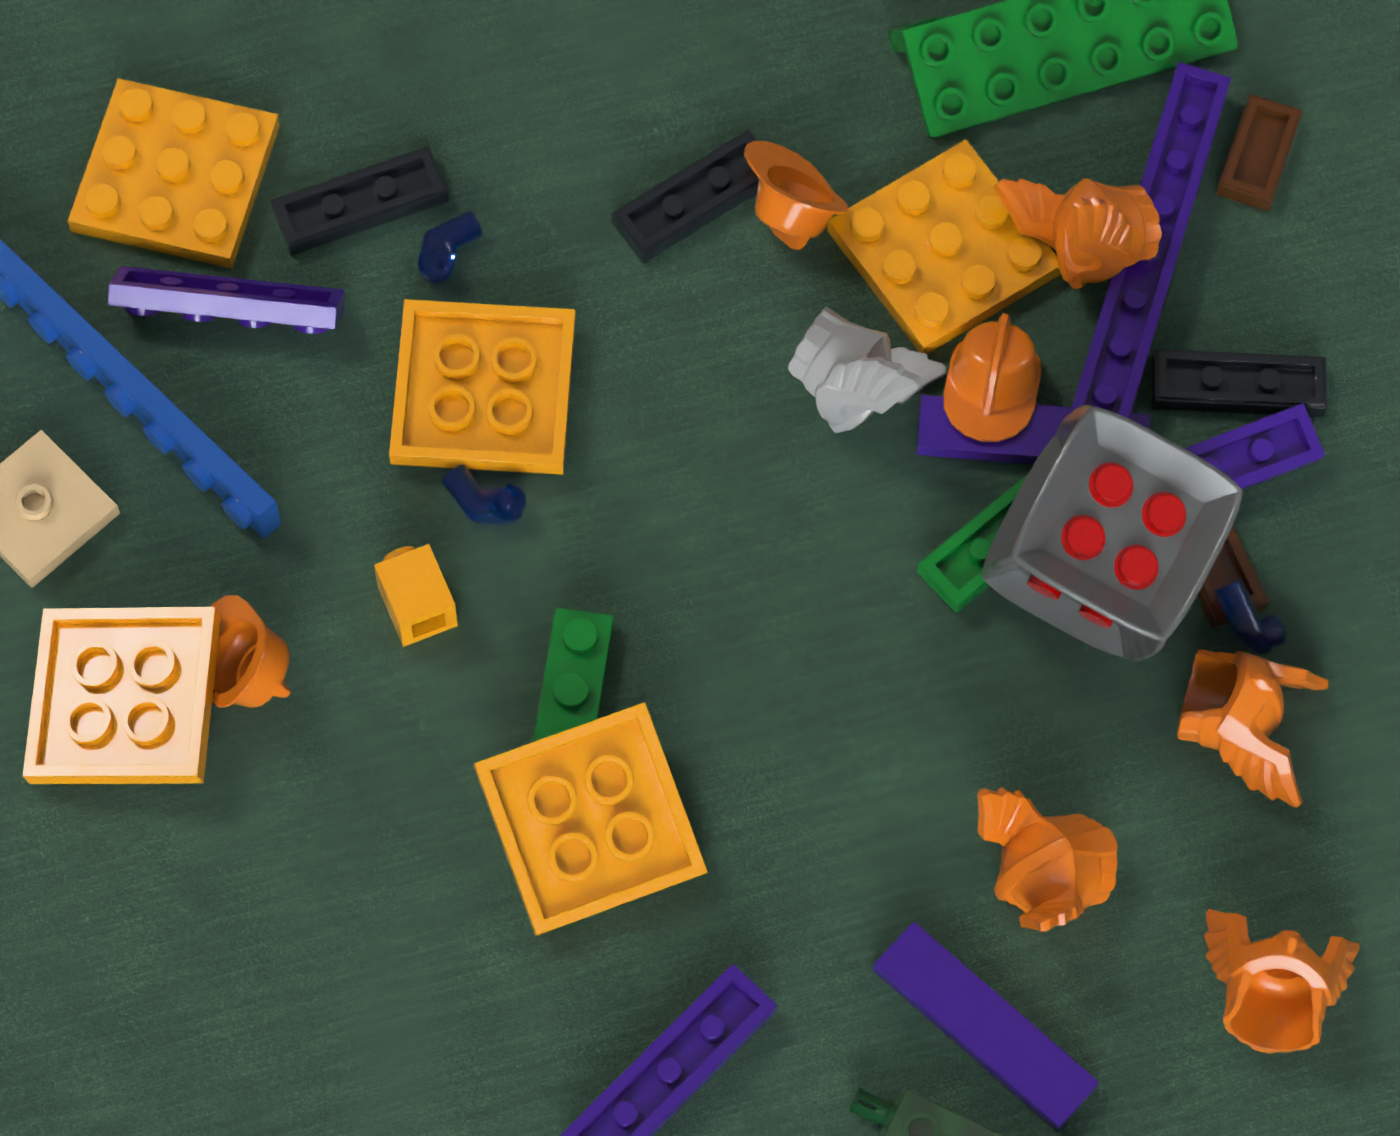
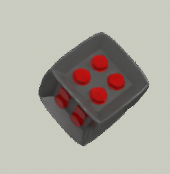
(1112, 533)

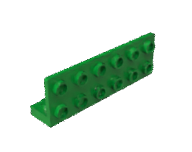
(1049, 50)

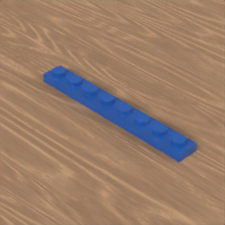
(133, 393)

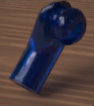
(441, 244)
(484, 505)
(1245, 622)

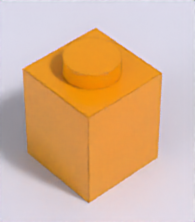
(415, 593)

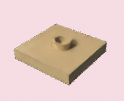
(47, 508)

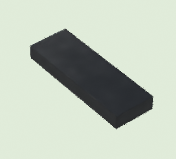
(359, 200)
(688, 200)
(1238, 382)

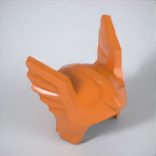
(1091, 226)
(1235, 707)
(1047, 863)
(1275, 984)

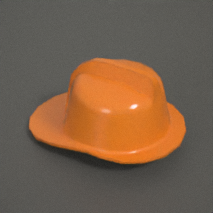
(791, 194)
(992, 382)
(249, 657)

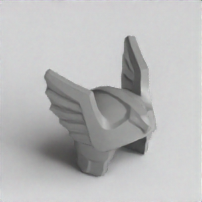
(857, 371)

